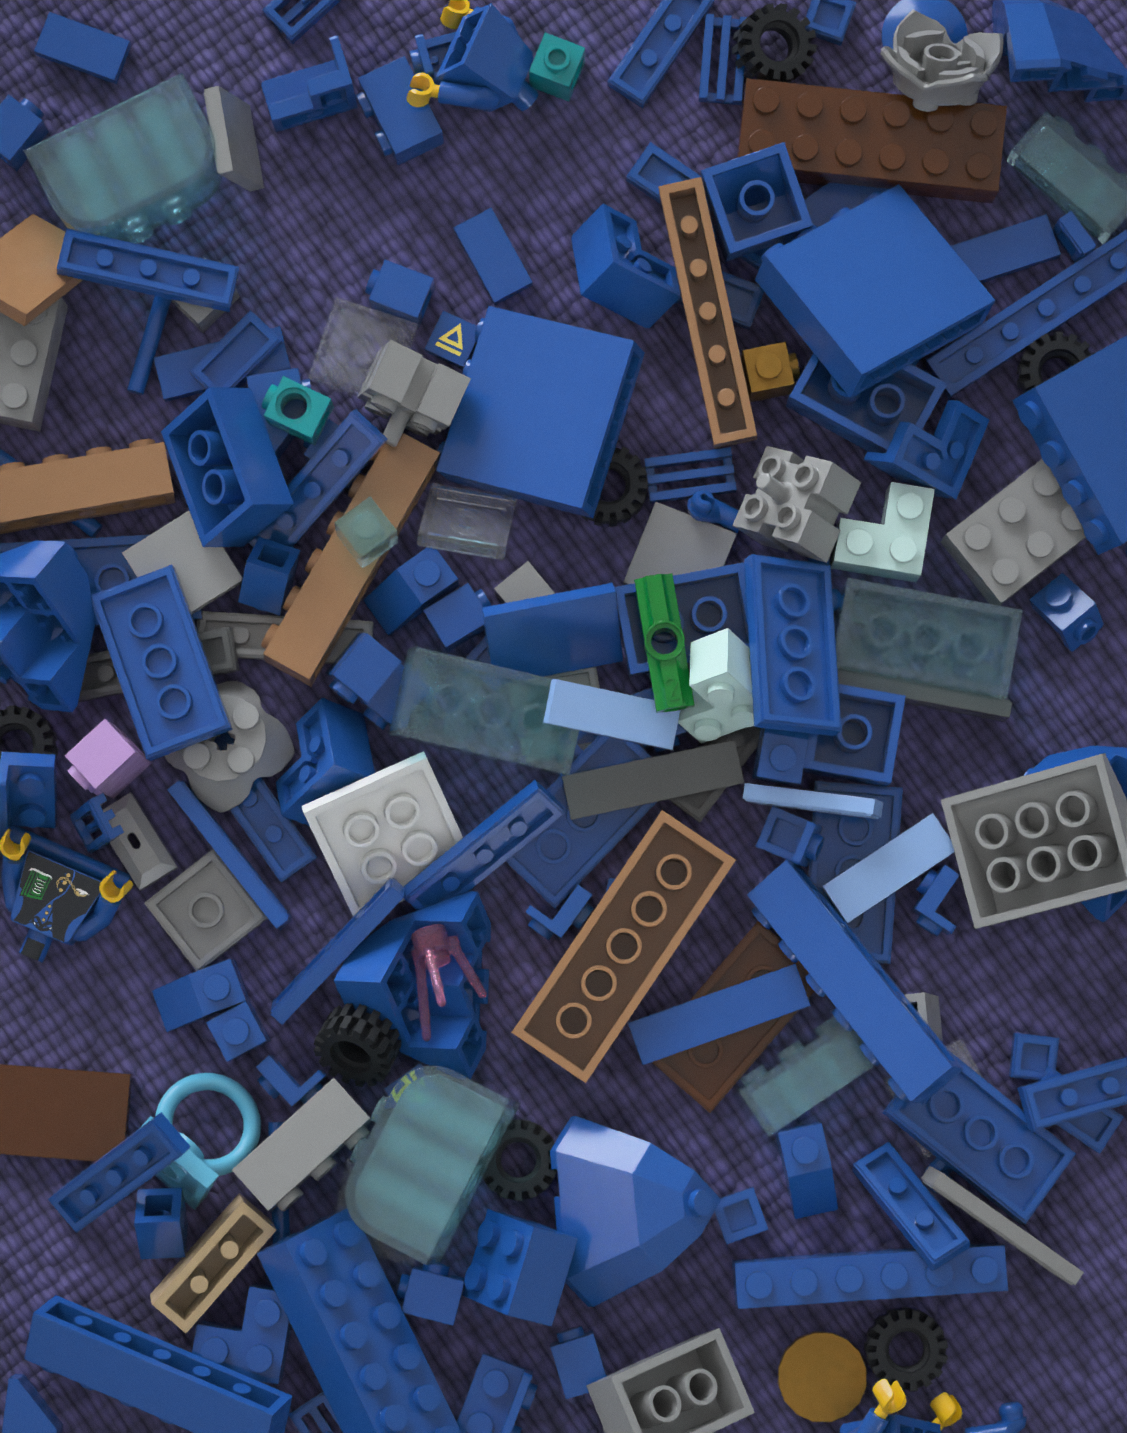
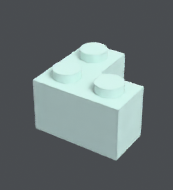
(890, 548)
(719, 687)

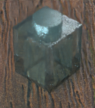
(366, 532)

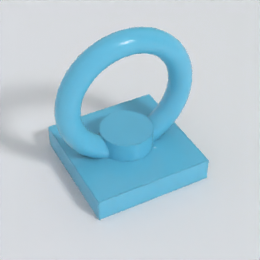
(191, 1169)

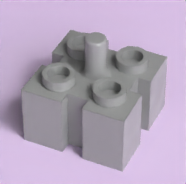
(413, 390)
(796, 503)

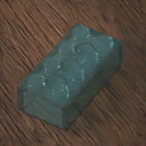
(926, 638)
(480, 711)

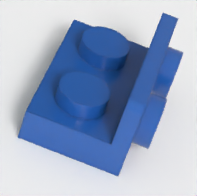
(27, 790)
(496, 1397)

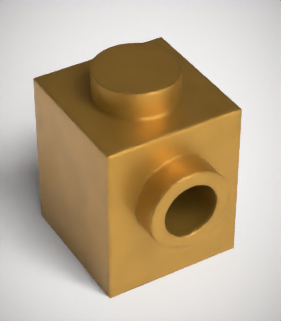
(769, 371)

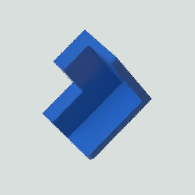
(310, 92)
(617, 270)
(936, 459)
(333, 756)

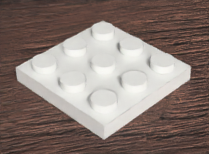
(383, 828)

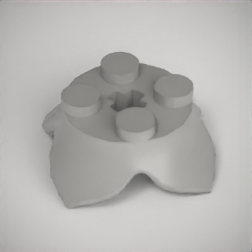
(935, 68)
(259, 750)

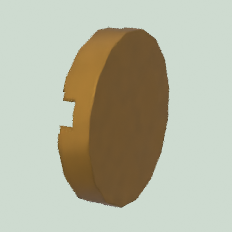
(821, 1376)

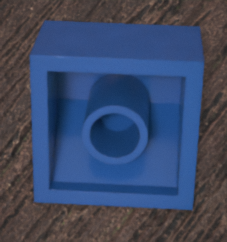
(755, 201)

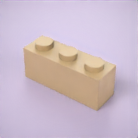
(212, 1263)

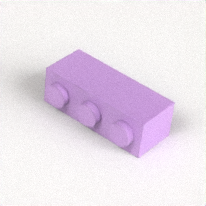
(106, 760)

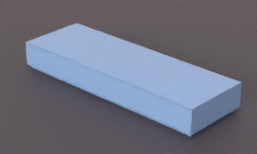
(609, 714)
(813, 801)
(889, 868)

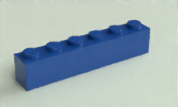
(854, 983)
(865, 1276)
(151, 1373)

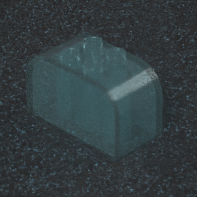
(131, 165)
(425, 1159)

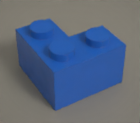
(370, 675)
(257, 1346)

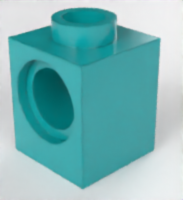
(557, 66)
(307, 426)

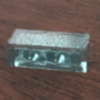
(1072, 175)
(803, 1076)

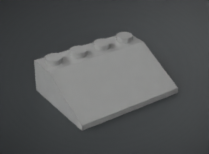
(1040, 840)

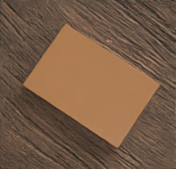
(30, 269)

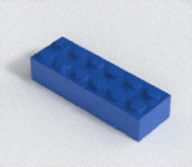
(355, 1330)

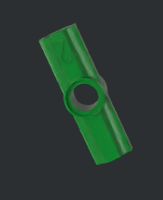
(661, 614)

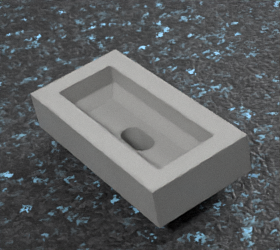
(152, 858)

